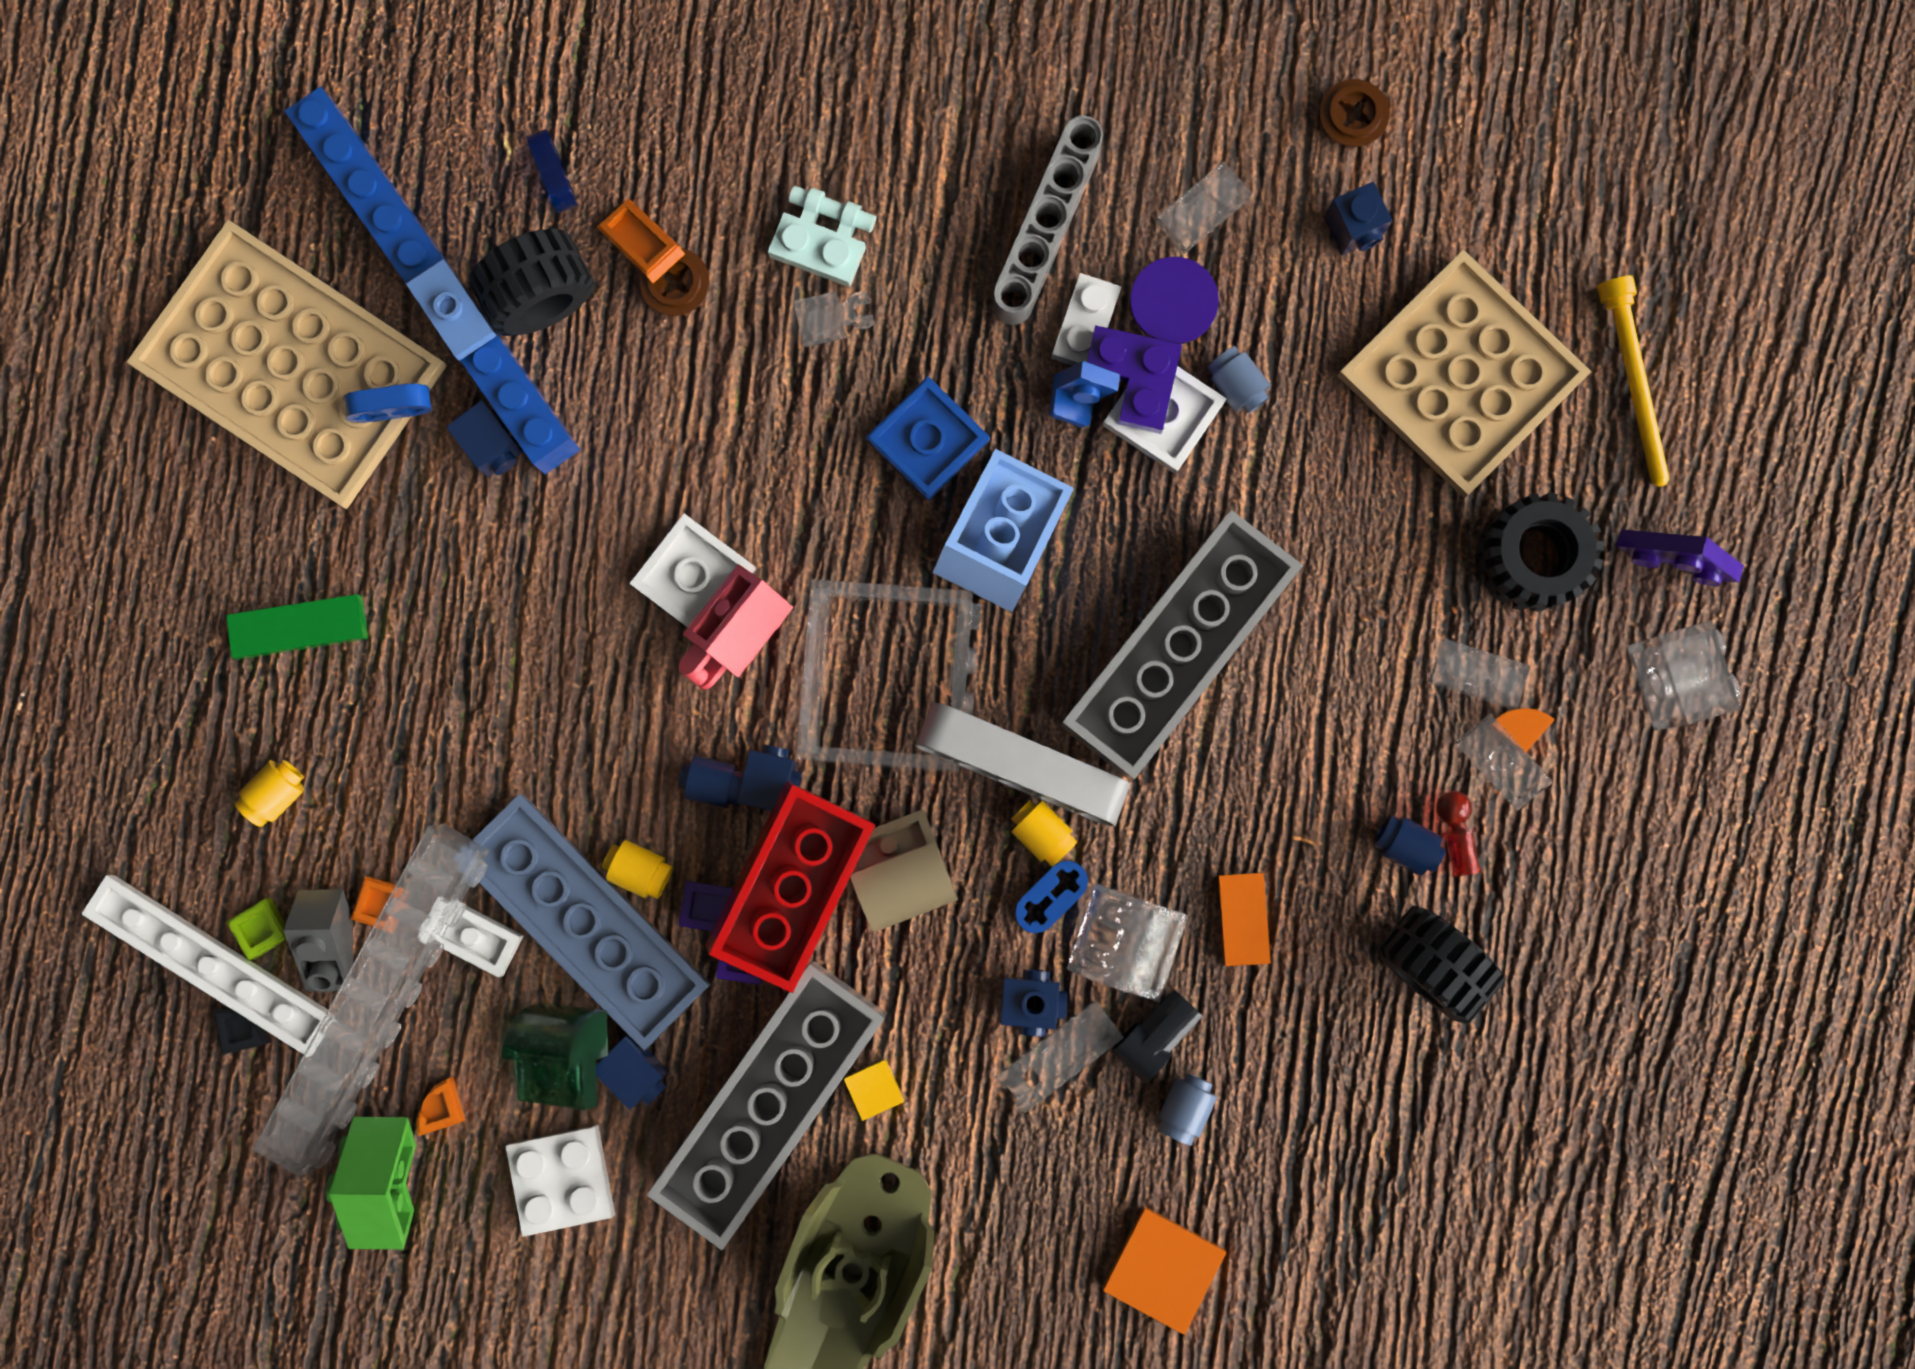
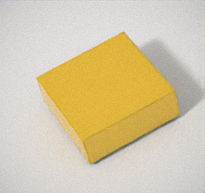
(874, 1089)

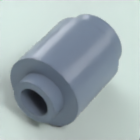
(1239, 380)
(1187, 1108)

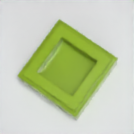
(258, 929)

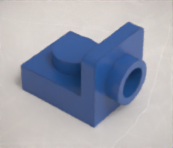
(1077, 390)

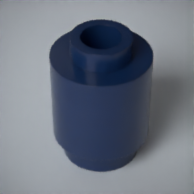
(711, 781)
(1410, 845)

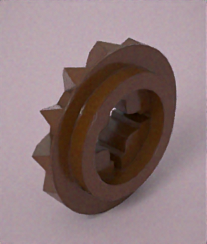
(1349, 95)
(678, 303)

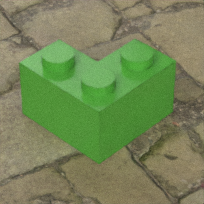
(371, 1183)

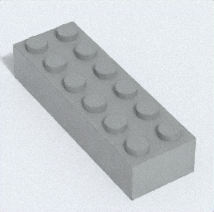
(1181, 645)
(767, 1105)

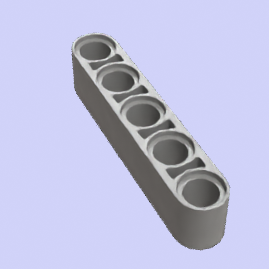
(1050, 200)
(1022, 764)

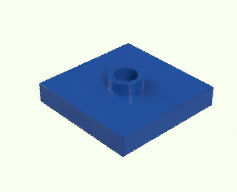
(927, 438)

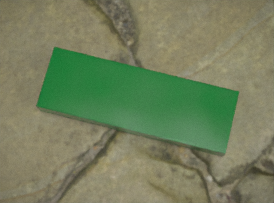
(297, 627)

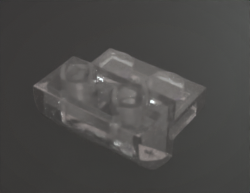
(1127, 943)

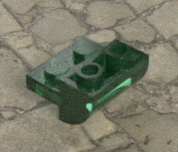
(557, 1054)

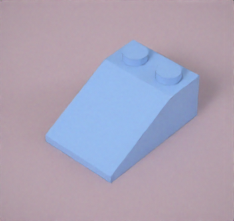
(1003, 530)

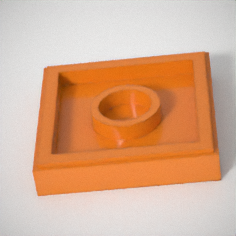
(1164, 1270)

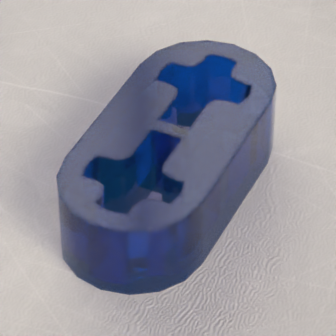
(552, 170)

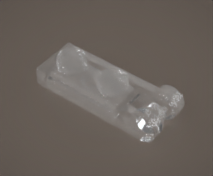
(1060, 1056)

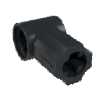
(1149, 1043)

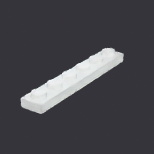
(205, 962)

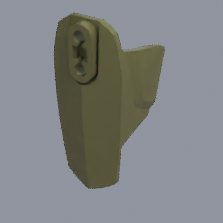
(852, 1286)

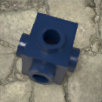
(1017, 992)

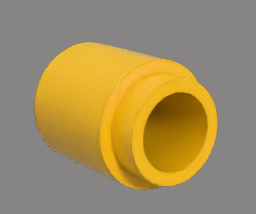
(270, 792)
(1043, 832)
(637, 869)

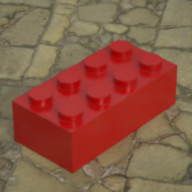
(789, 887)

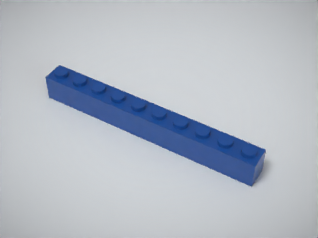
(412, 253)

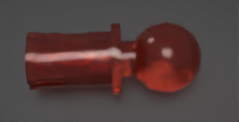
(1455, 809)

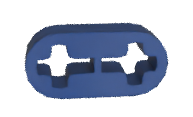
(387, 403)
(1059, 904)

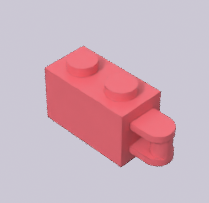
(732, 628)

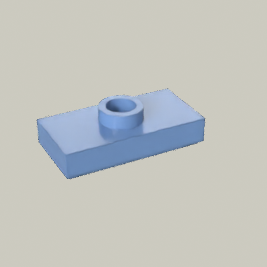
(451, 309)

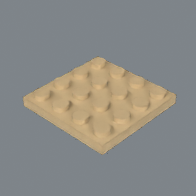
(1464, 373)

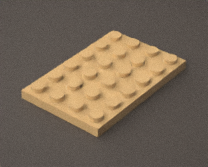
(275, 355)

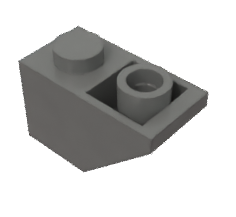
(321, 938)

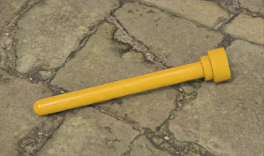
(1618, 298)

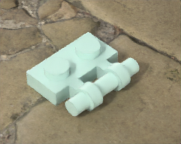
(816, 248)

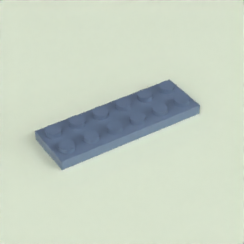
(586, 923)

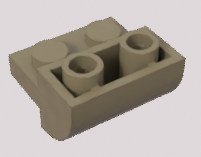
(901, 873)

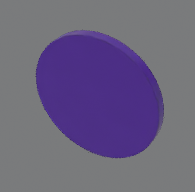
(1174, 300)

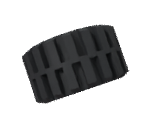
(531, 282)
(1567, 530)
(1441, 964)

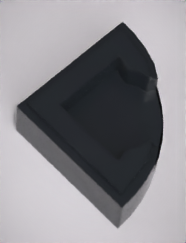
(238, 1032)

